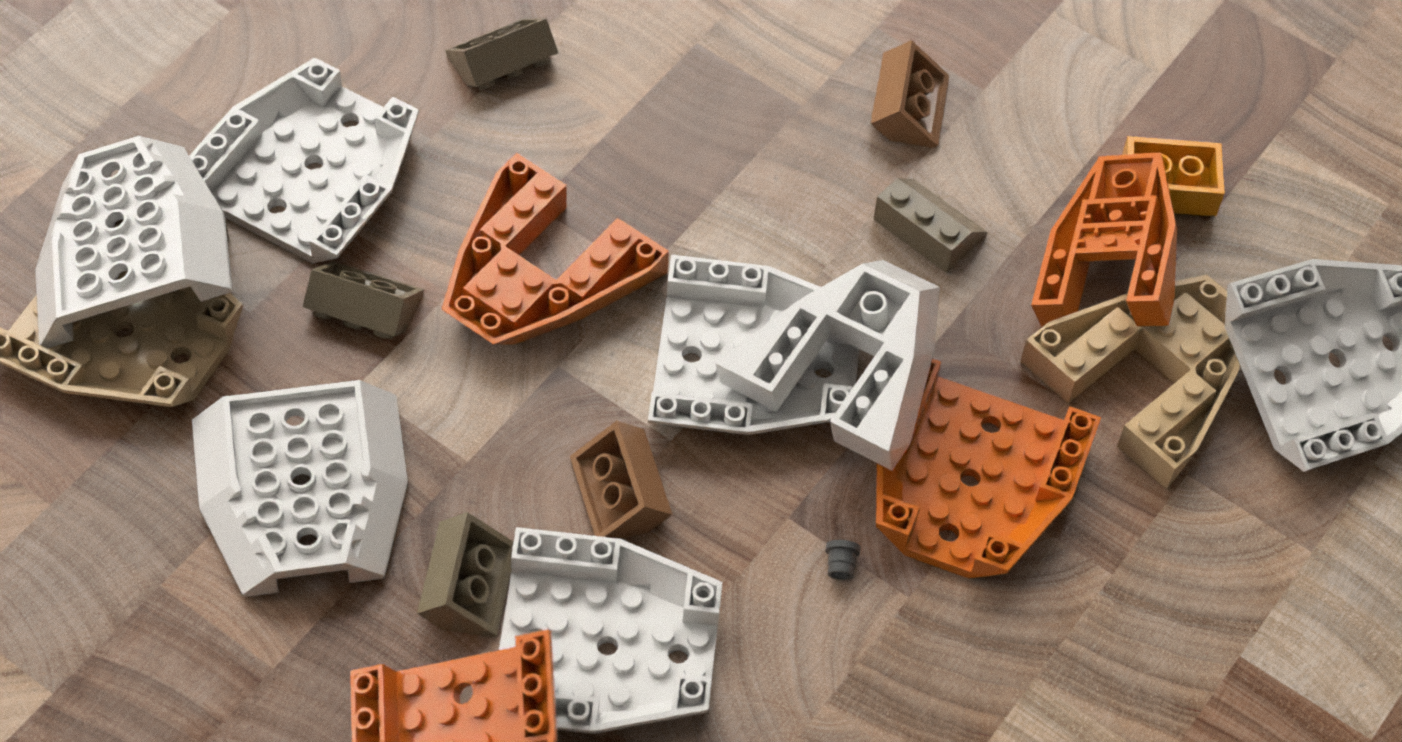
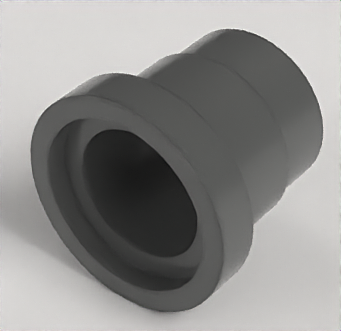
(842, 558)

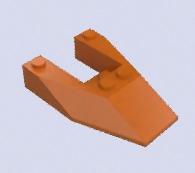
(1114, 215)

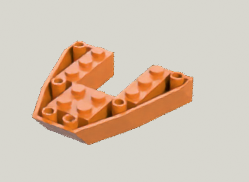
(514, 300)

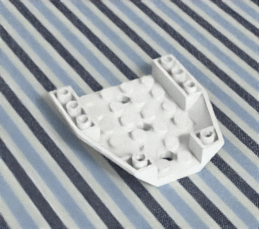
(267, 141)
(167, 238)
(709, 314)
(1291, 325)
(350, 504)
(620, 595)

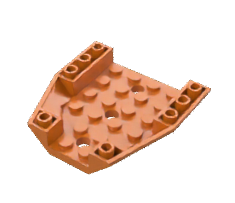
(1021, 470)
(422, 704)

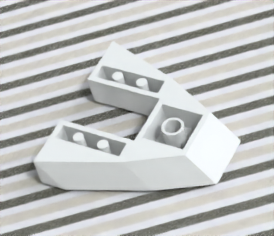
(873, 310)

